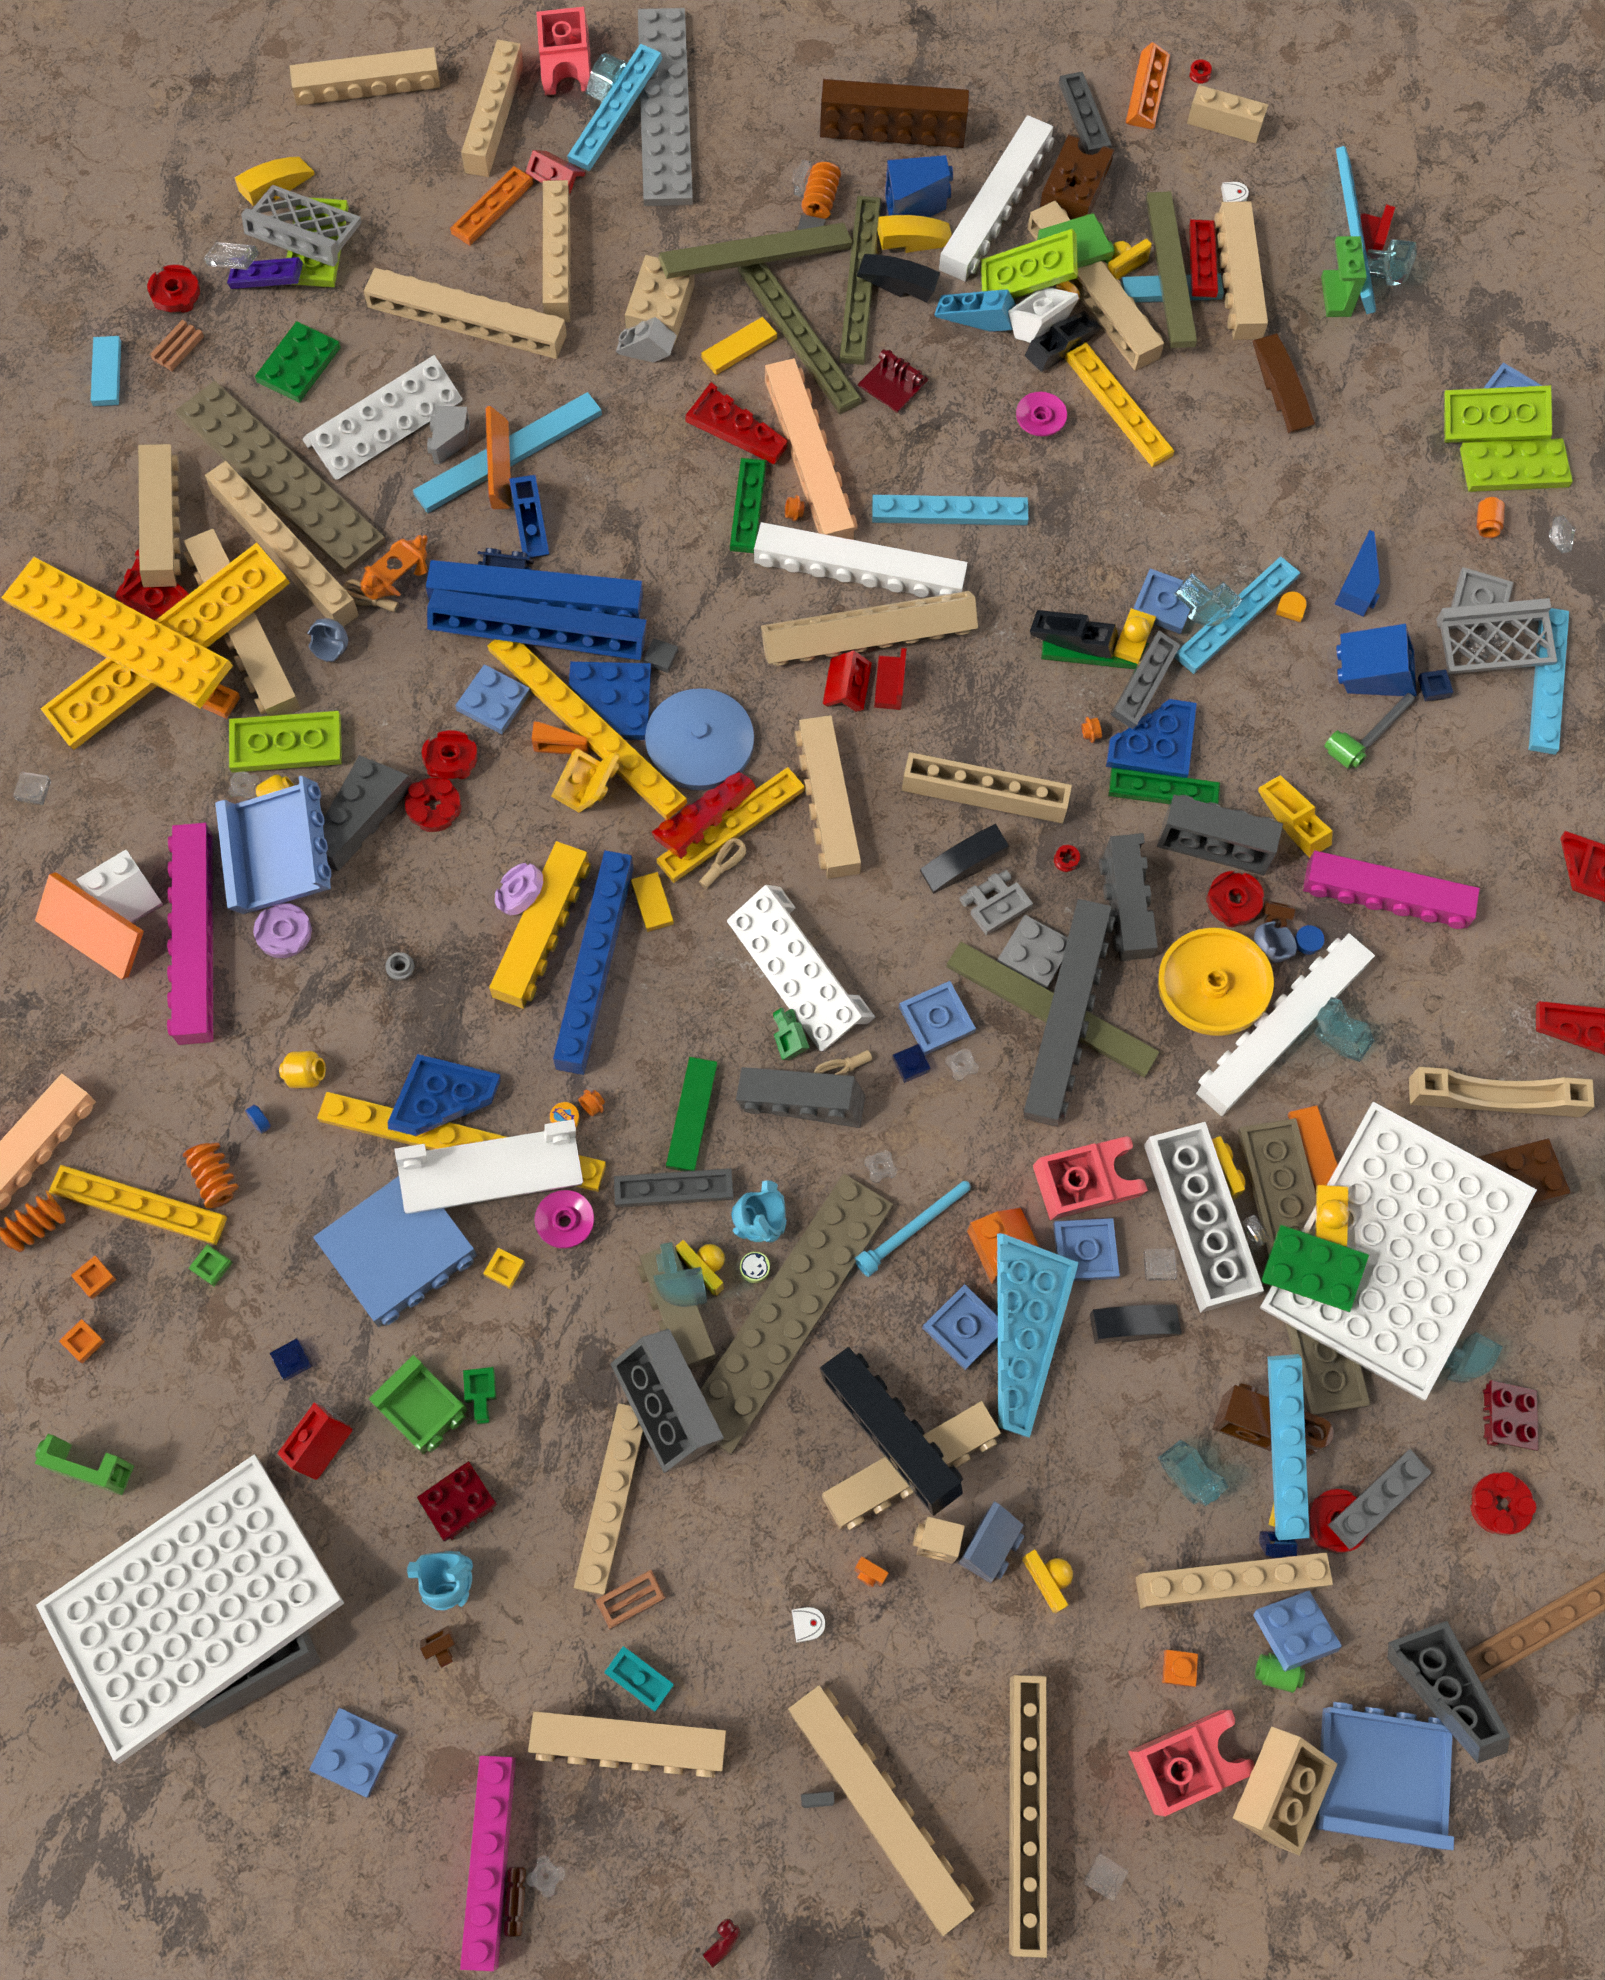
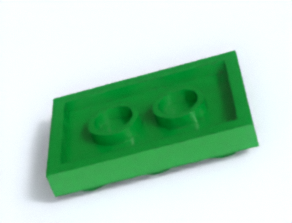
(297, 362)
(1315, 1268)

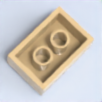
(659, 297)
(1285, 1790)

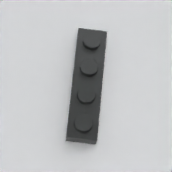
(1084, 112)
(1145, 679)
(673, 1188)
(1379, 1499)

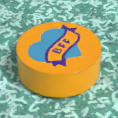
(563, 1112)

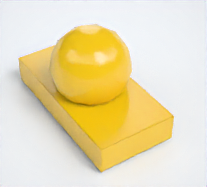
(1128, 258)
(1134, 636)
(1332, 1213)
(709, 1258)
(1050, 1578)

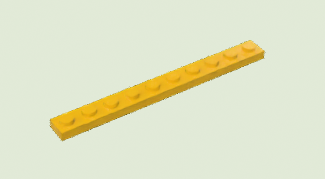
(589, 724)
(373, 1120)

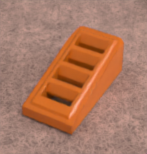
(555, 740)

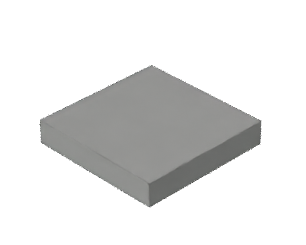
(1480, 589)

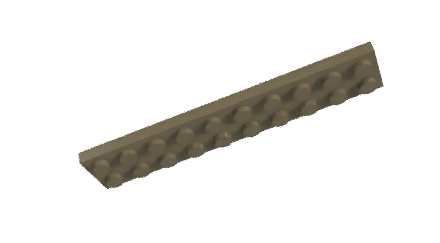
(280, 477)
(1287, 1197)
(791, 1307)

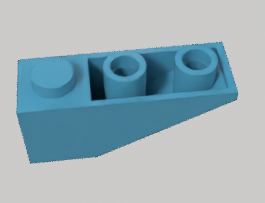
(978, 309)

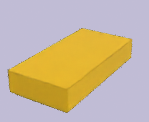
(652, 902)

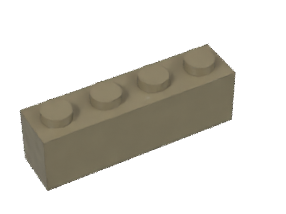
(683, 1322)

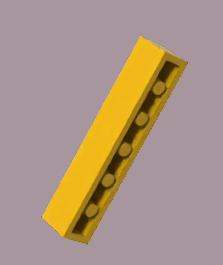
(540, 925)

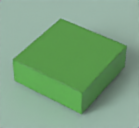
(210, 1265)

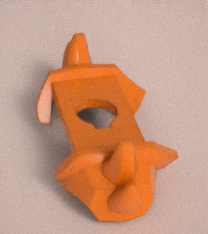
(379, 579)

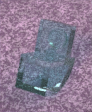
(604, 75)
(1394, 263)
(1207, 605)
(1341, 1033)
(678, 1287)
(1473, 1360)
(1191, 1475)

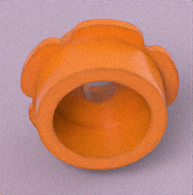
(794, 508)
(1091, 729)
(592, 1102)

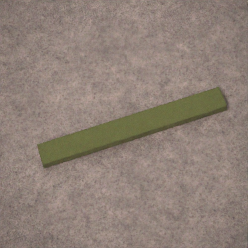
(754, 250)
(1171, 270)
(859, 290)
(801, 337)
(1037, 1002)

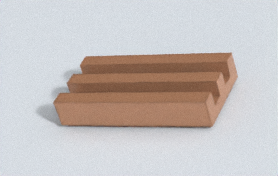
(173, 343)
(636, 1610)

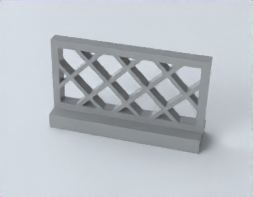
(294, 236)
(1489, 616)

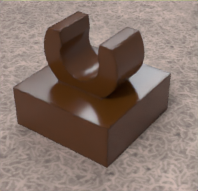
(1278, 911)
(438, 1645)

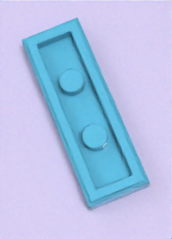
(106, 371)

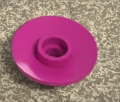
(1043, 406)
(562, 1205)

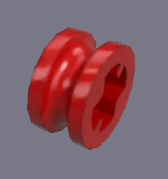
(1203, 65)
(1071, 865)

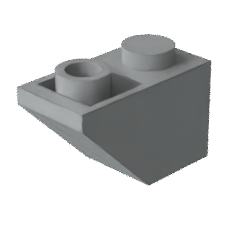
(647, 341)
(449, 430)

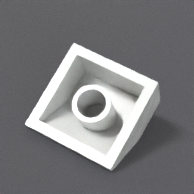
(1041, 311)
(121, 887)

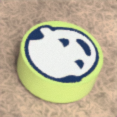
(754, 1267)

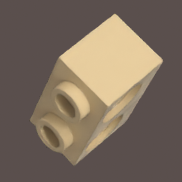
(938, 1539)

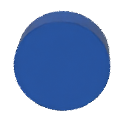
(1309, 939)
(258, 1118)

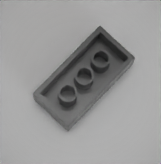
(1220, 834)
(666, 1400)

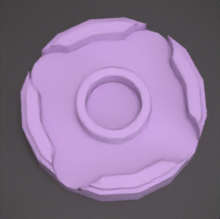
(519, 889)
(282, 930)

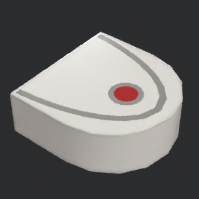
(1234, 192)
(808, 1624)

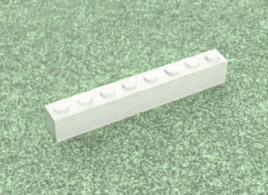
(996, 198)
(858, 562)
(1284, 1025)

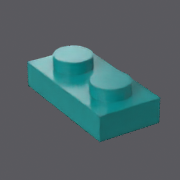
(639, 1678)

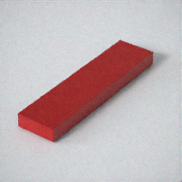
(1203, 258)

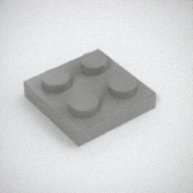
(1034, 951)

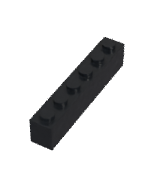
(892, 1431)

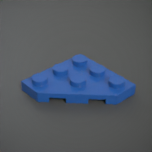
(615, 693)
(1158, 742)
(439, 1094)

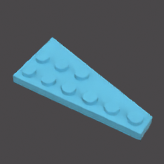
(1030, 1312)

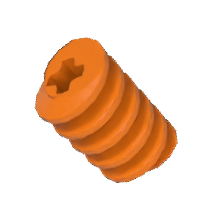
(821, 190)
(210, 1174)
(32, 1223)

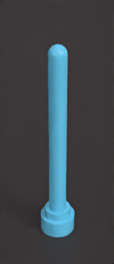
(869, 1261)

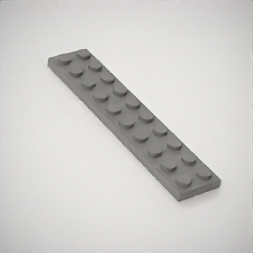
(666, 110)

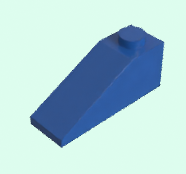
(529, 515)
(1362, 581)

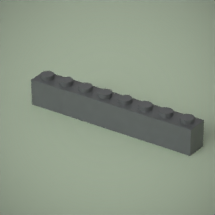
(1068, 1012)

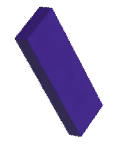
(266, 273)

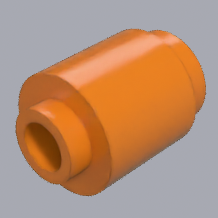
(1490, 517)

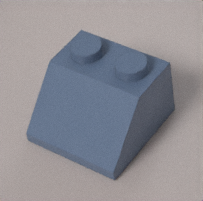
(991, 1543)

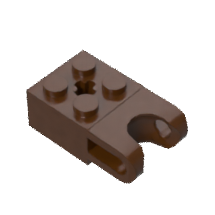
(1077, 178)
(1247, 1417)

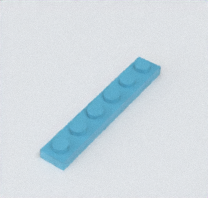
(614, 107)
(949, 510)
(1254, 600)
(1549, 688)
(1288, 1447)

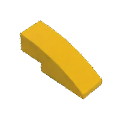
(281, 172)
(912, 232)
(1296, 815)

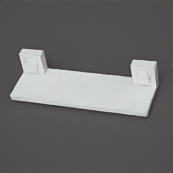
(383, 418)
(796, 968)
(489, 1169)

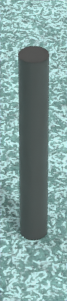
(1387, 720)

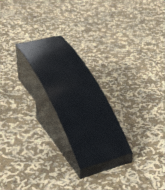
(899, 276)
(1061, 339)
(1075, 633)
(965, 858)
(1134, 1323)

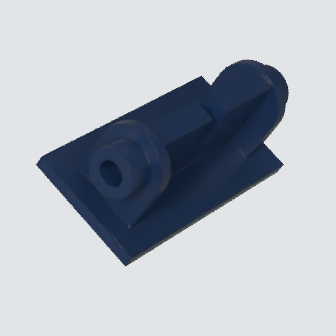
(493, 557)

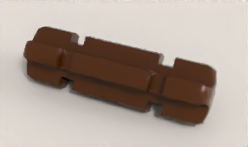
(515, 1902)

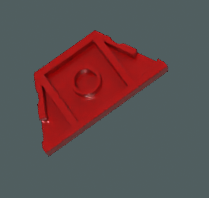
(147, 600)
(1585, 864)

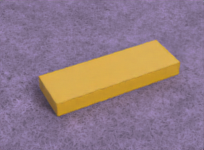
(739, 345)

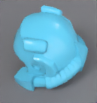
(760, 1214)
(442, 1578)

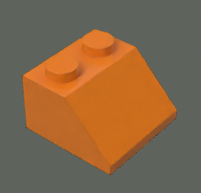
(984, 1236)

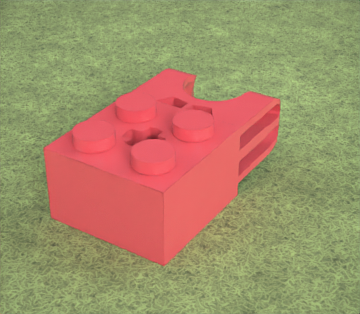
(563, 47)
(1095, 1178)
(1198, 1760)

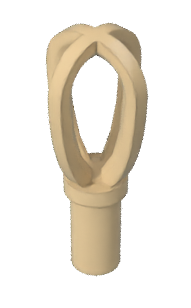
(381, 602)
(718, 869)
(849, 1063)

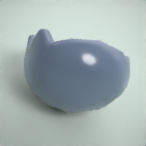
(327, 639)
(1275, 942)

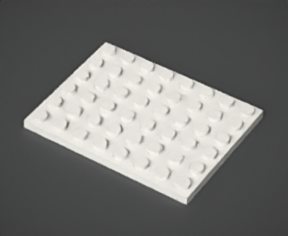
(1432, 1241)
(187, 1607)

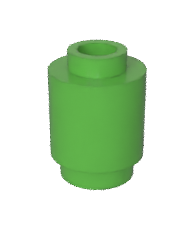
(1345, 749)
(1272, 1674)

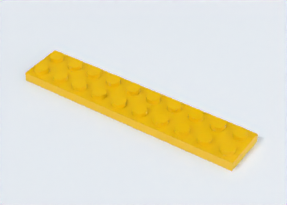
(200, 617)
(117, 632)

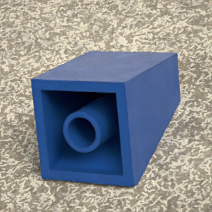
(918, 185)
(1377, 661)

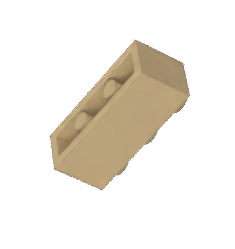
(1227, 114)

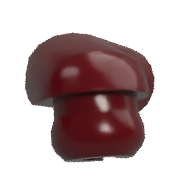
(724, 1945)

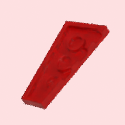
(727, 421)
(707, 811)
(1572, 1024)

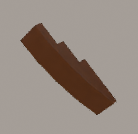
(1284, 382)

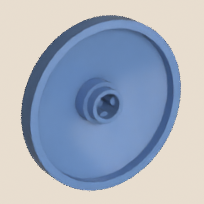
(699, 738)

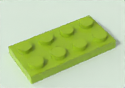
(1032, 265)
(315, 272)
(1497, 414)
(1516, 465)
(285, 741)

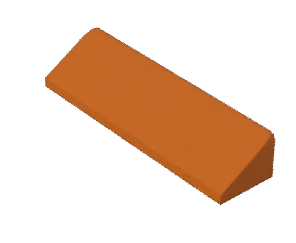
(1148, 87)
(498, 459)

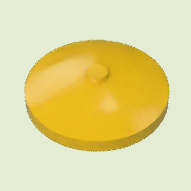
(1215, 981)

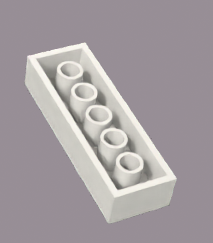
(1203, 1217)

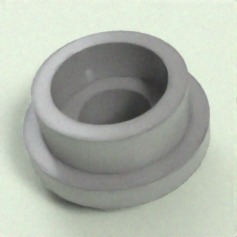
(396, 959)

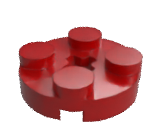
(177, 300)
(452, 767)
(432, 789)
(1232, 913)
(1519, 1500)
(1320, 1514)

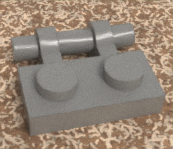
(999, 909)

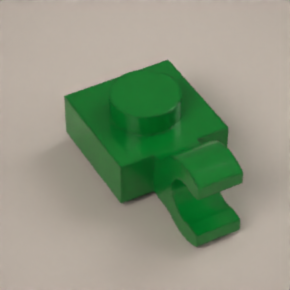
(791, 1036)
(480, 1388)

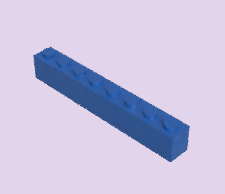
(555, 589)
(536, 624)
(593, 963)

